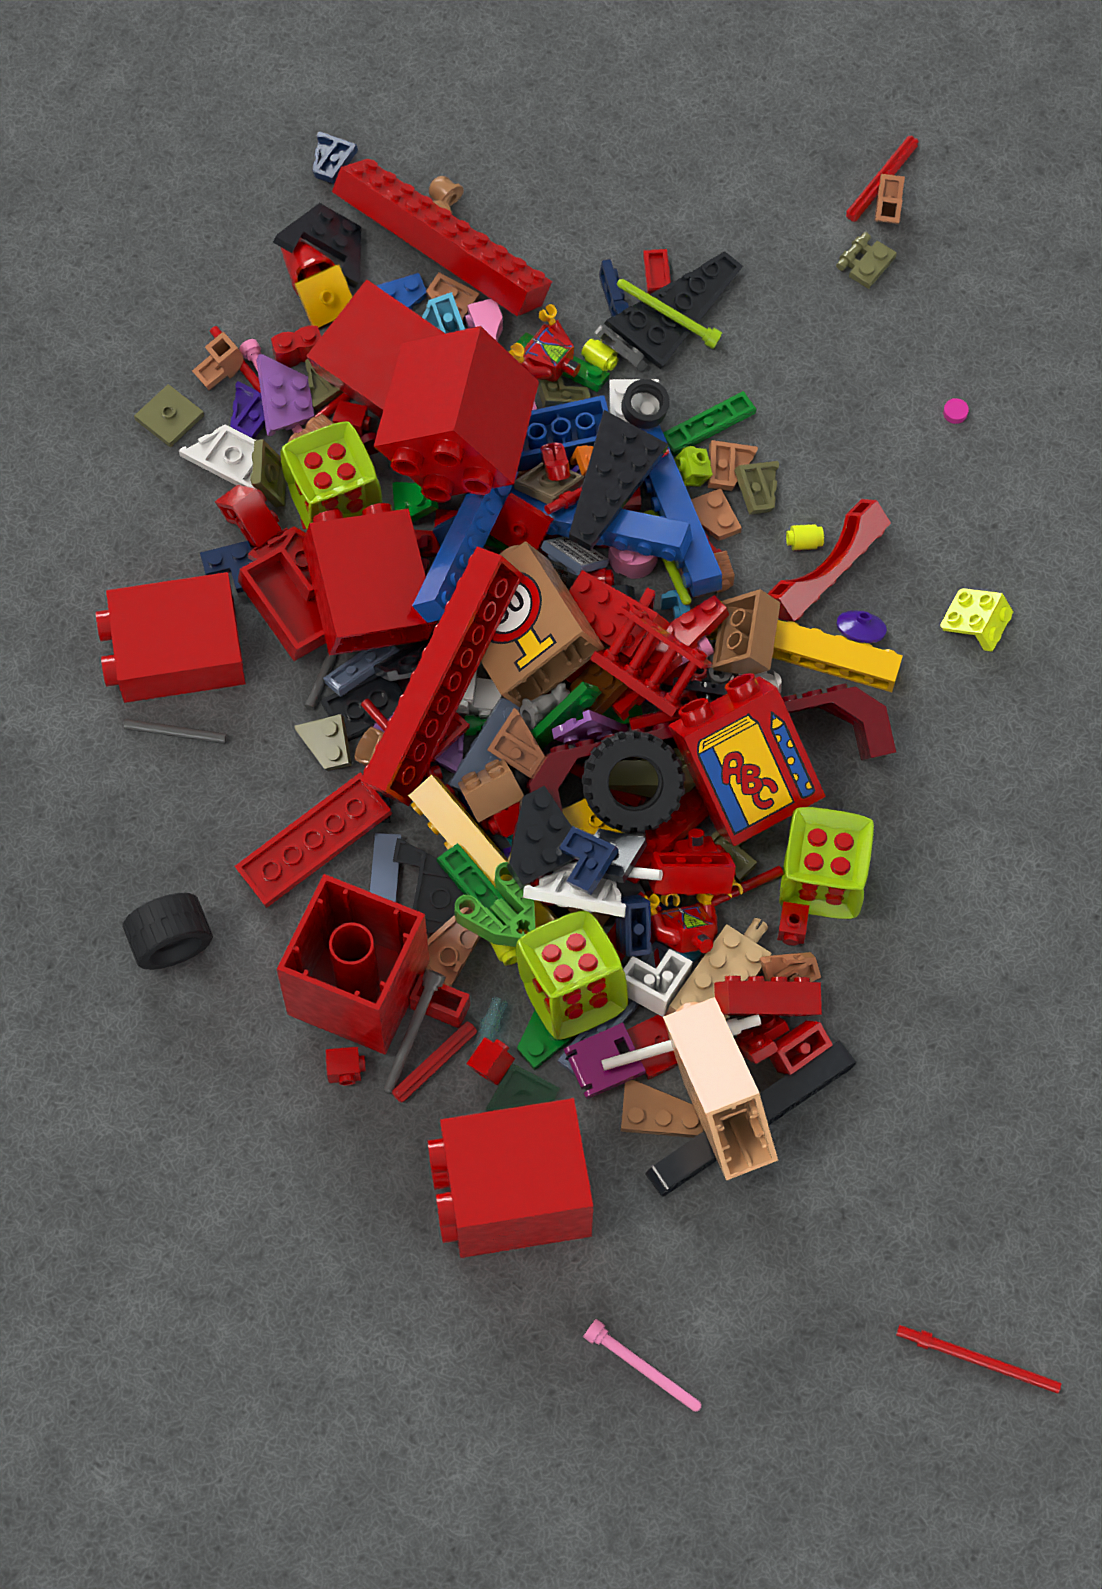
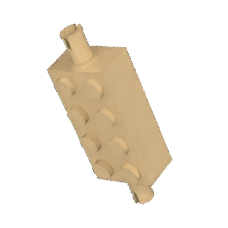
(730, 956)

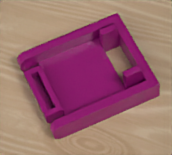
(588, 1064)

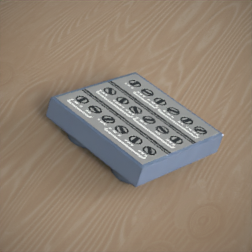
(573, 556)

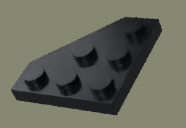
(403, 662)
(537, 838)

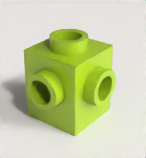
(694, 466)

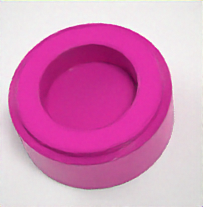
(955, 411)

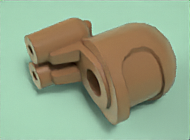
(445, 192)

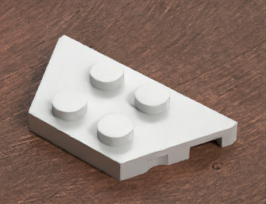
(224, 454)
(556, 890)

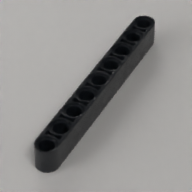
(776, 1101)

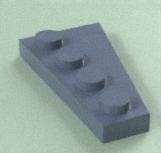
(478, 754)

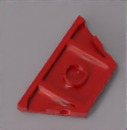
(293, 543)

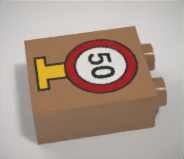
(540, 634)

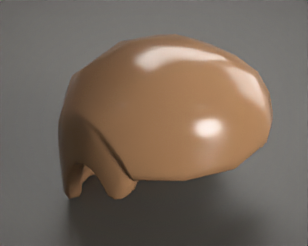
(367, 744)

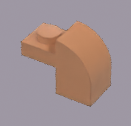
(889, 199)
(223, 361)

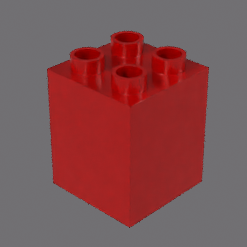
(456, 414)
(354, 963)
(512, 1178)

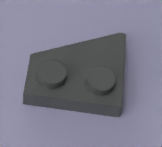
(617, 343)

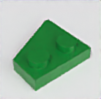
(538, 1044)

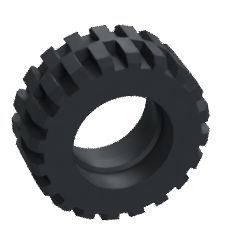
(666, 797)

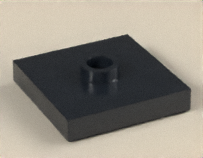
(629, 852)

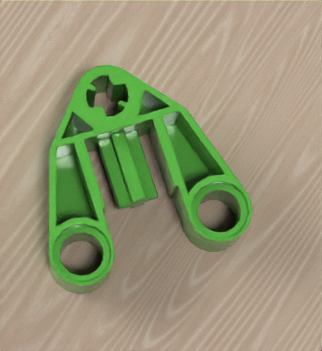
(486, 925)

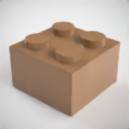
(490, 789)

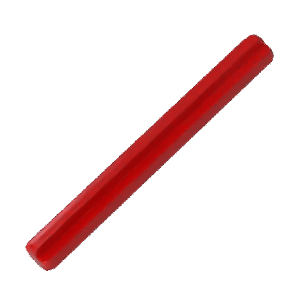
(889, 168)

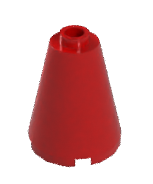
(305, 262)

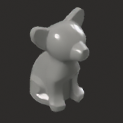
(536, 710)

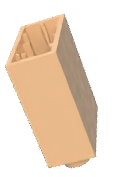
(720, 1088)

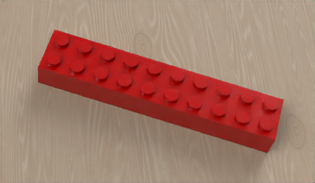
(442, 236)
(442, 676)

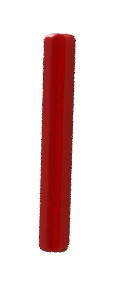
(434, 1062)

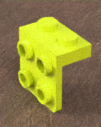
(978, 614)

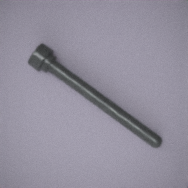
(431, 983)

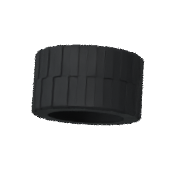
(167, 931)

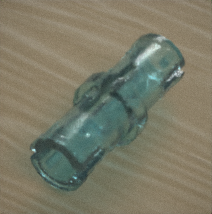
(491, 1022)

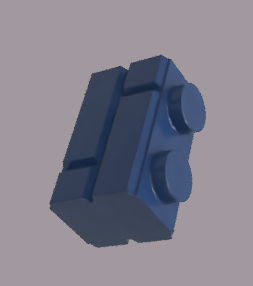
(635, 928)

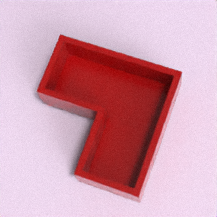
(284, 601)
(601, 608)

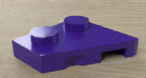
(247, 411)

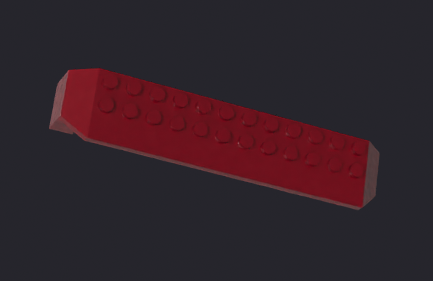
(849, 704)

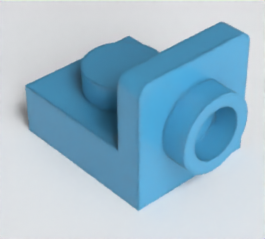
(672, 600)

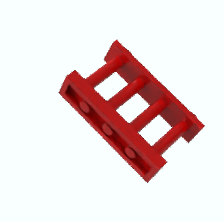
(629, 672)

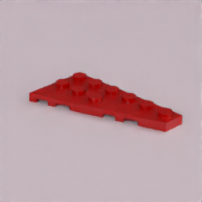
(687, 628)

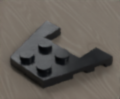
(331, 234)
(434, 889)

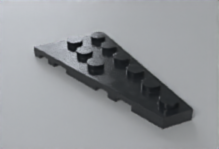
(690, 295)
(615, 471)

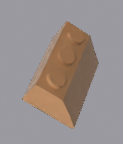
(747, 634)

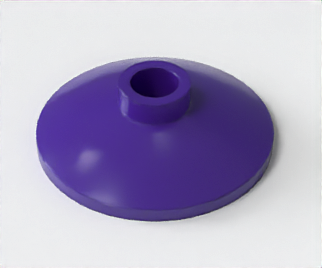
(861, 626)

